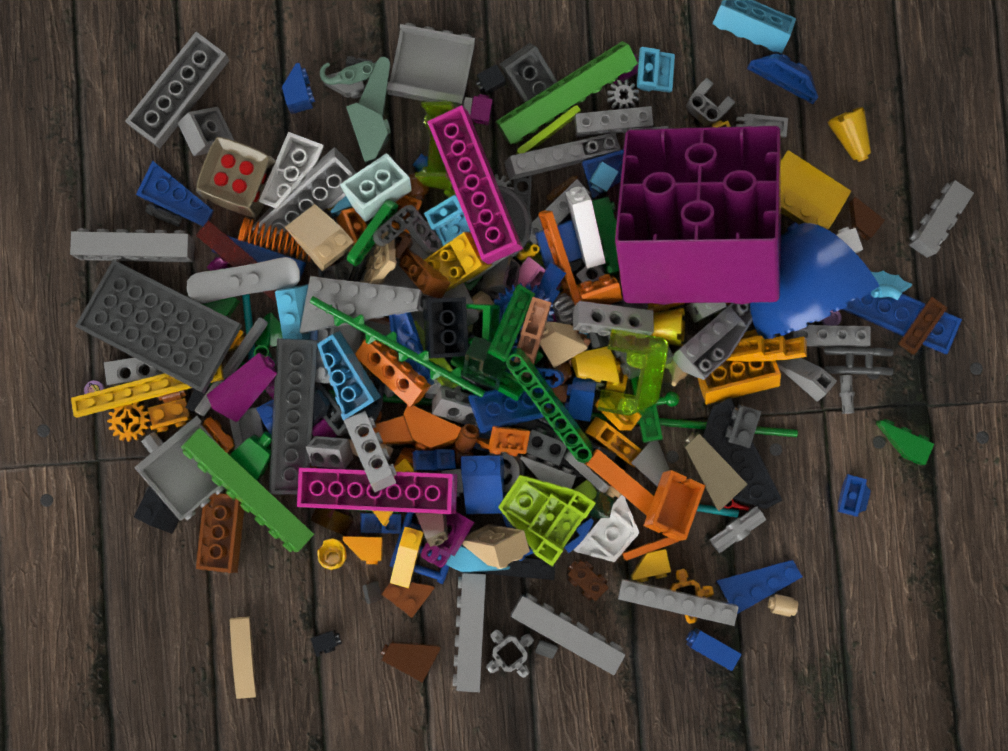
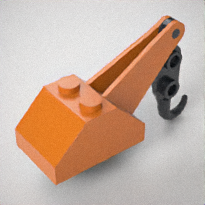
(414, 427)

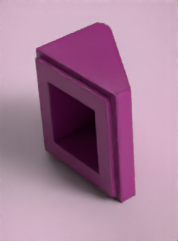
(323, 430)

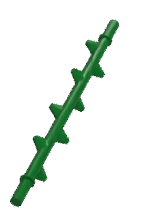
(391, 341)

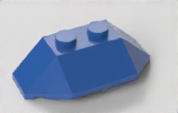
(786, 75)

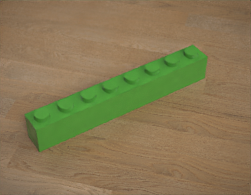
(567, 92)
(247, 490)

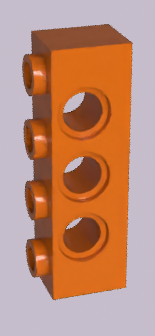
(396, 381)

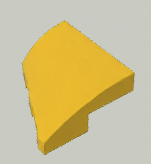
(596, 365)

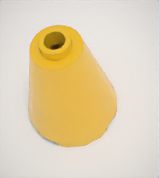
(852, 133)
(670, 326)

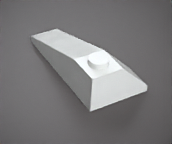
(292, 165)

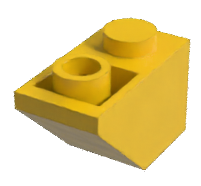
(652, 564)

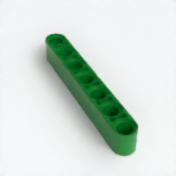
(550, 414)

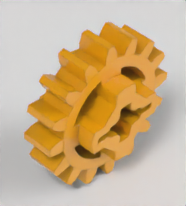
(129, 429)

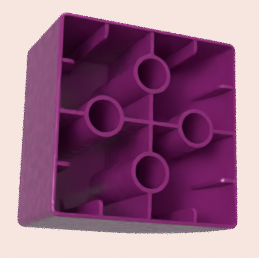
(700, 215)

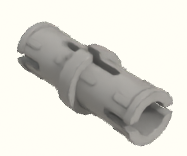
(847, 394)

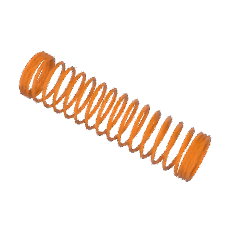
(245, 230)

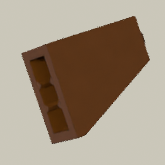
(411, 658)

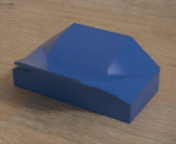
(853, 496)

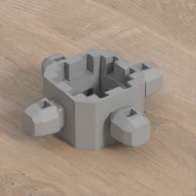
(493, 666)

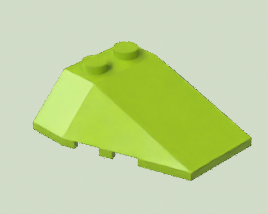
(546, 514)

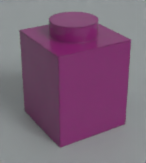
(481, 109)

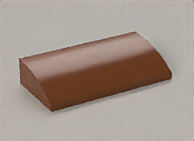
(220, 534)

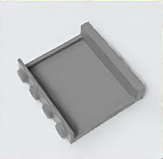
(431, 65)
(176, 477)

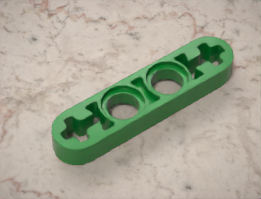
(366, 240)

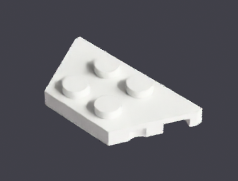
(610, 535)

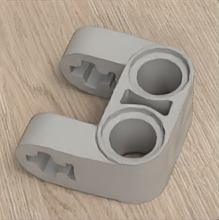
(706, 105)

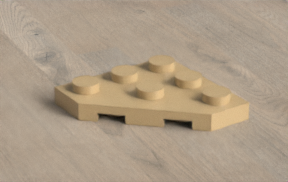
(380, 263)

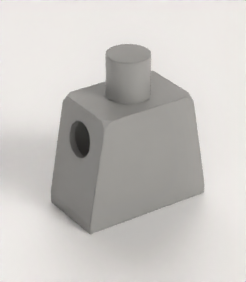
(704, 310)

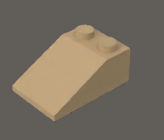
(320, 237)
(497, 545)

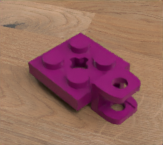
(460, 528)

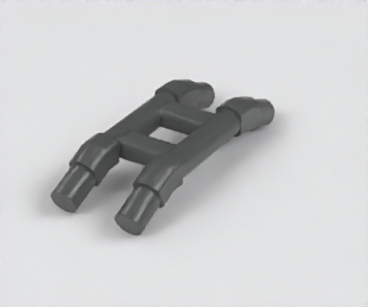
(850, 368)

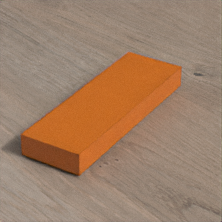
(652, 546)

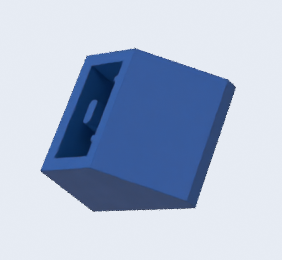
(295, 90)

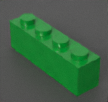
(606, 226)

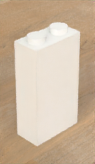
(585, 226)

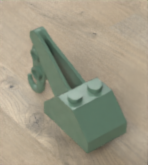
(368, 113)

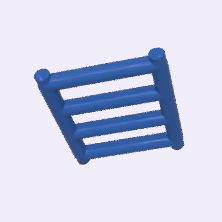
(440, 576)

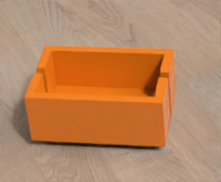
(674, 505)

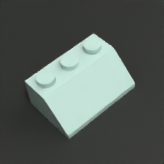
(375, 185)

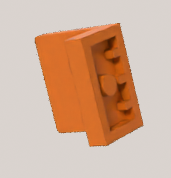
(506, 440)

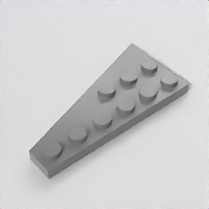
(355, 299)

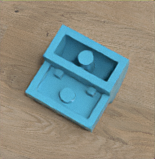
(655, 70)
(447, 220)

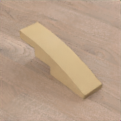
(242, 657)

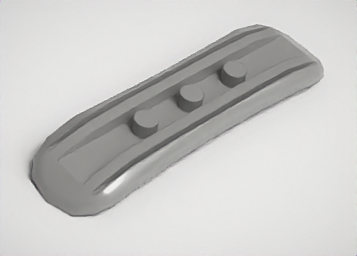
(243, 280)

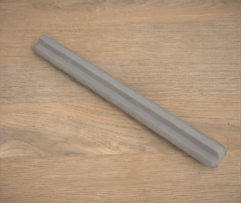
(235, 361)

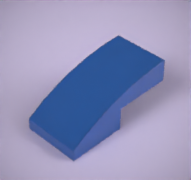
(550, 281)
(434, 460)
(370, 524)
(582, 530)

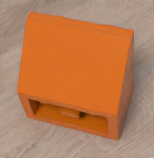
(601, 291)

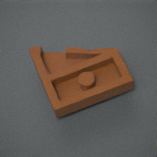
(409, 598)

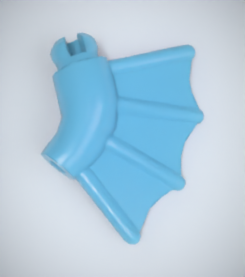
(890, 285)

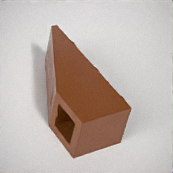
(424, 275)

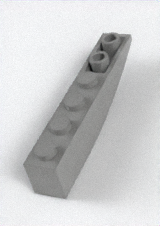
(560, 156)

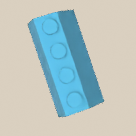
(756, 23)
(290, 309)

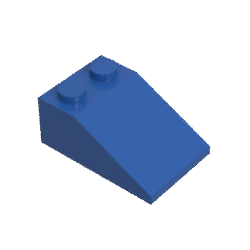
(483, 483)

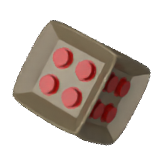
(235, 176)

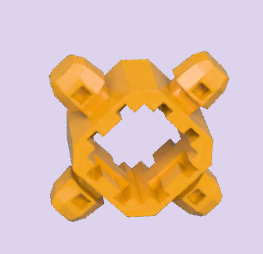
(706, 591)

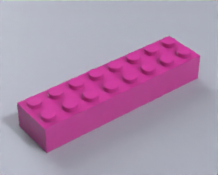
(475, 185)
(353, 491)

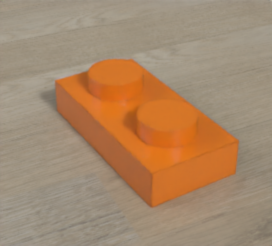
(215, 430)

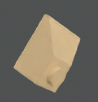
(561, 342)

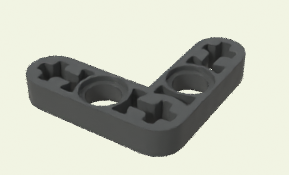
(410, 224)

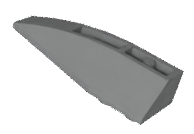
(714, 342)

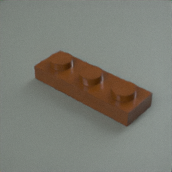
(922, 325)

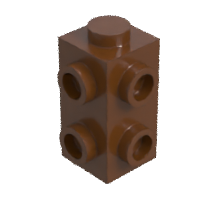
(582, 575)

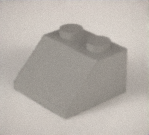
(202, 128)

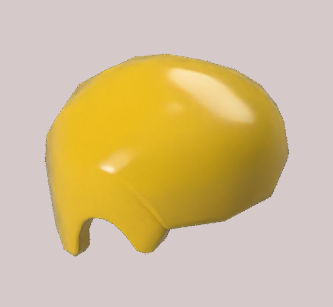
(332, 554)

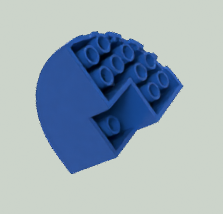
(815, 278)

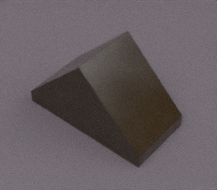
(332, 520)

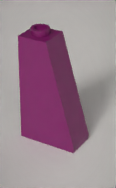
(243, 387)

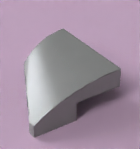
(651, 462)

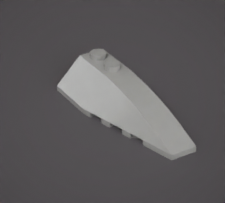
(318, 187)

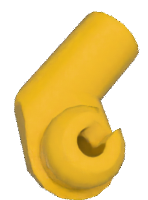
(531, 252)

